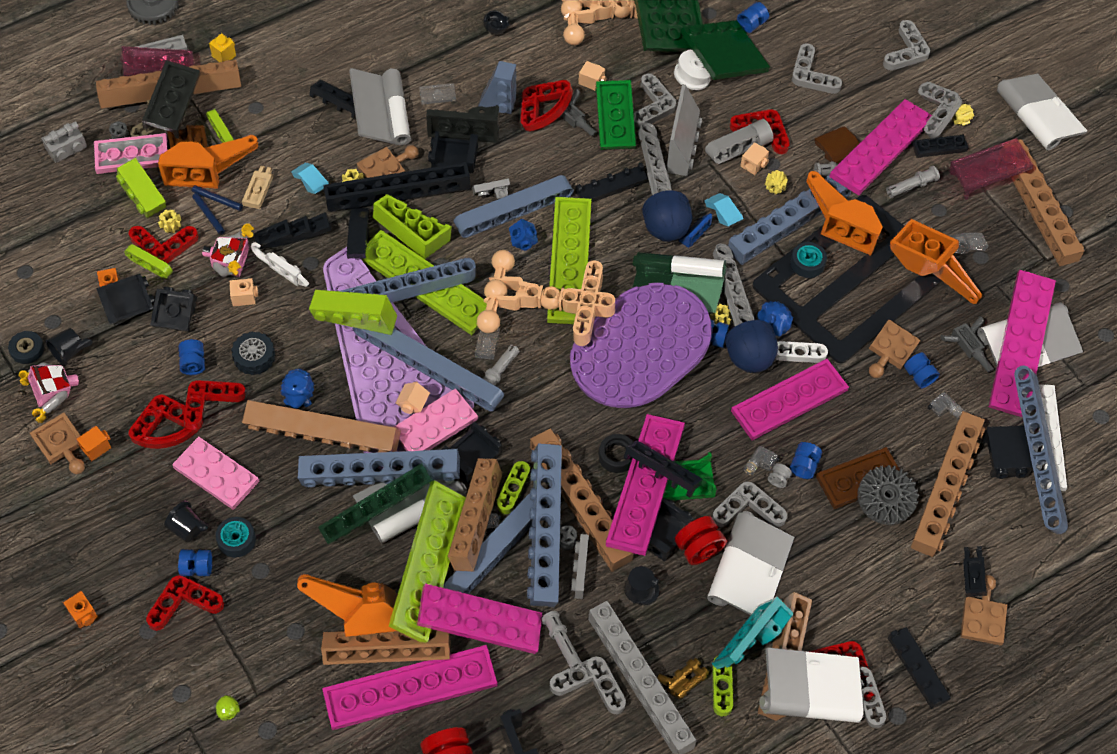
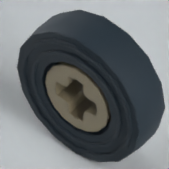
(33, 351)

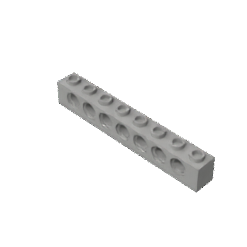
(641, 679)

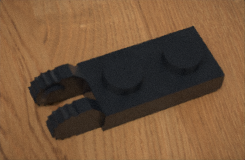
(974, 573)

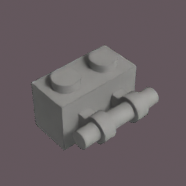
(64, 142)

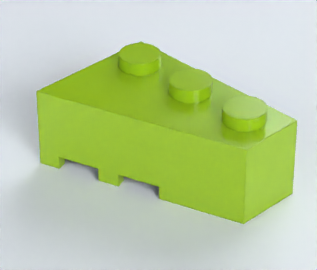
(140, 188)

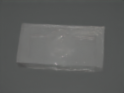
(437, 93)
(487, 345)

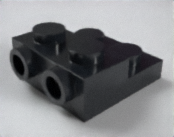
(173, 309)

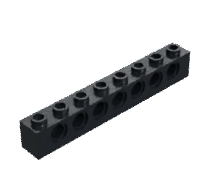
(398, 185)

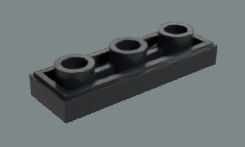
(940, 146)

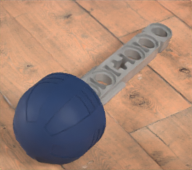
(666, 211)
(750, 343)

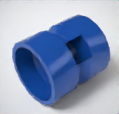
(753, 17)
(720, 332)
(191, 357)
(923, 372)
(805, 460)
(202, 563)

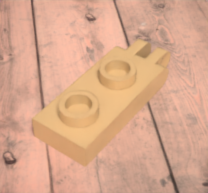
(258, 188)

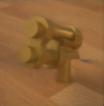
(679, 684)

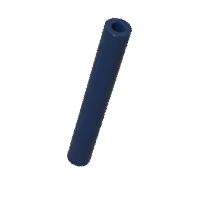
(220, 199)
(210, 216)

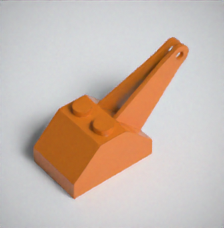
(193, 164)
(845, 221)
(930, 251)
(362, 609)

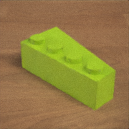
(413, 228)
(355, 310)

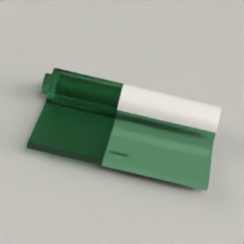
(698, 275)

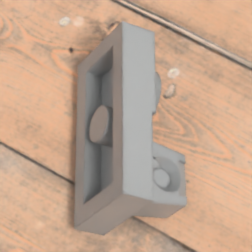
(500, 188)

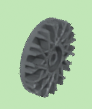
(151, 10)
(896, 486)

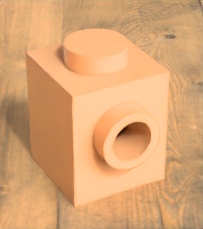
(590, 74)
(755, 158)
(243, 292)
(412, 398)

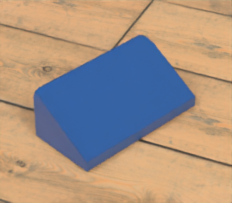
(696, 230)

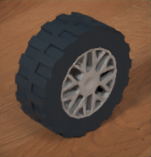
(253, 353)

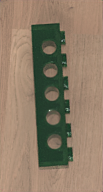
(376, 503)

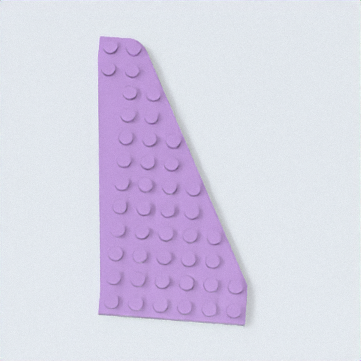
(371, 373)

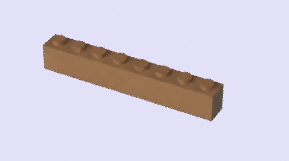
(141, 86)
(320, 426)

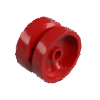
(700, 540)
(447, 742)

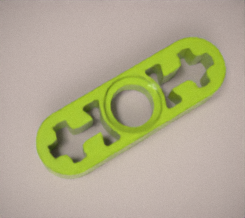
(218, 126)
(148, 261)
(512, 479)
(716, 691)

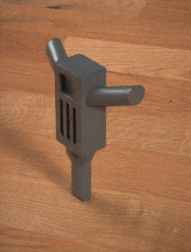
(575, 116)
(969, 342)

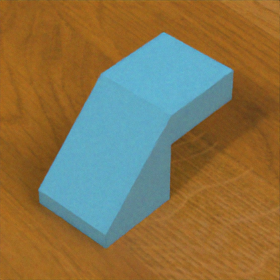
(310, 177)
(725, 209)

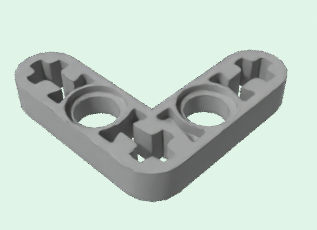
(912, 50)
(805, 73)
(659, 102)
(944, 106)
(746, 500)
(591, 675)
(879, 710)

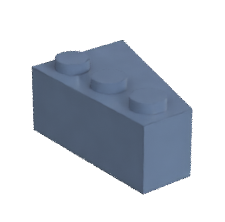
(501, 88)

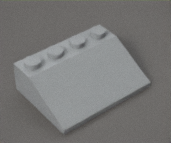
(684, 134)

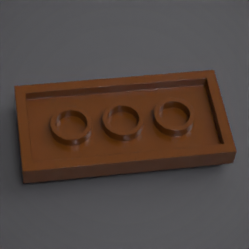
(843, 480)

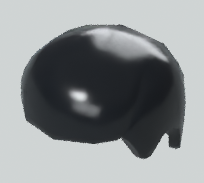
(495, 22)

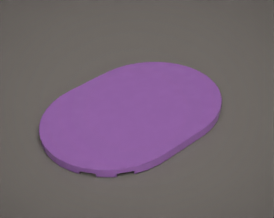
(643, 347)

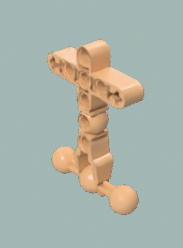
(598, 10)
(584, 302)

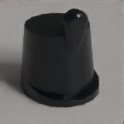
(66, 345)
(185, 522)
(642, 586)

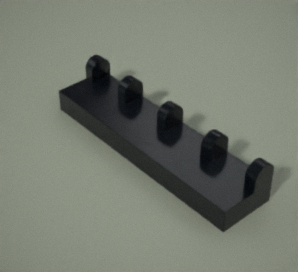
(334, 95)
(613, 184)
(663, 466)
(918, 667)

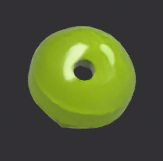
(227, 708)

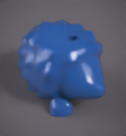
(777, 316)
(297, 388)

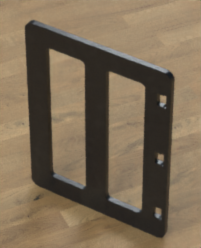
(806, 316)

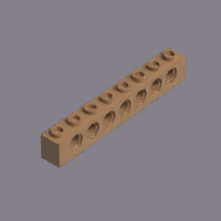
(1048, 214)
(570, 492)
(923, 540)

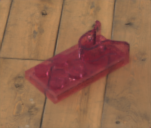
(148, 60)
(990, 165)

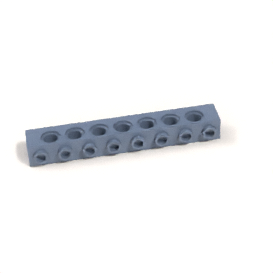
(779, 224)
(551, 456)
(370, 461)

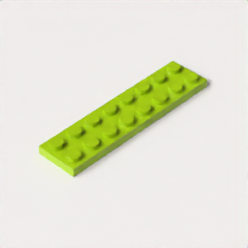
(569, 249)
(454, 303)
(428, 557)

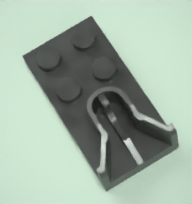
(171, 97)
(462, 124)

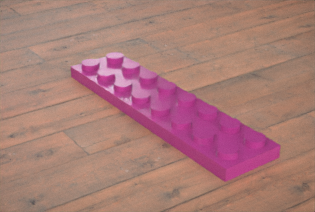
(880, 147)
(1021, 338)
(642, 490)
(409, 687)

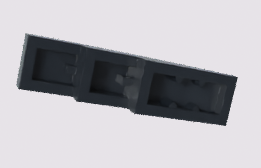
(295, 231)
(358, 233)

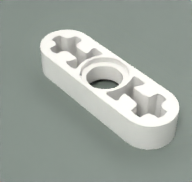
(812, 358)

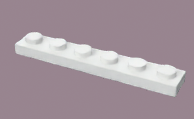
(1051, 412)

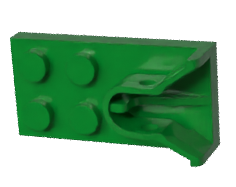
(615, 114)
(700, 468)

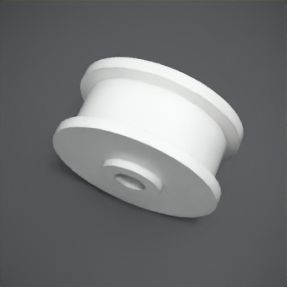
(691, 71)

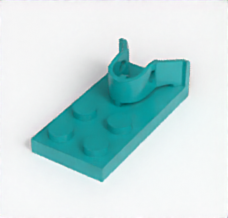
(760, 626)

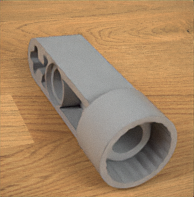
(739, 141)

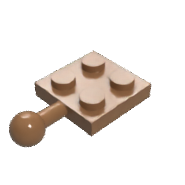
(385, 163)
(892, 345)
(58, 440)
(983, 618)

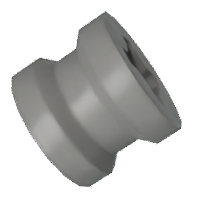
(779, 475)

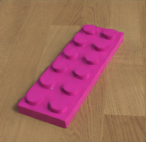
(789, 399)
(479, 619)

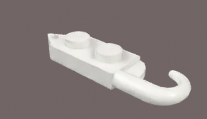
(281, 266)

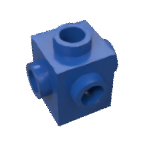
(523, 234)

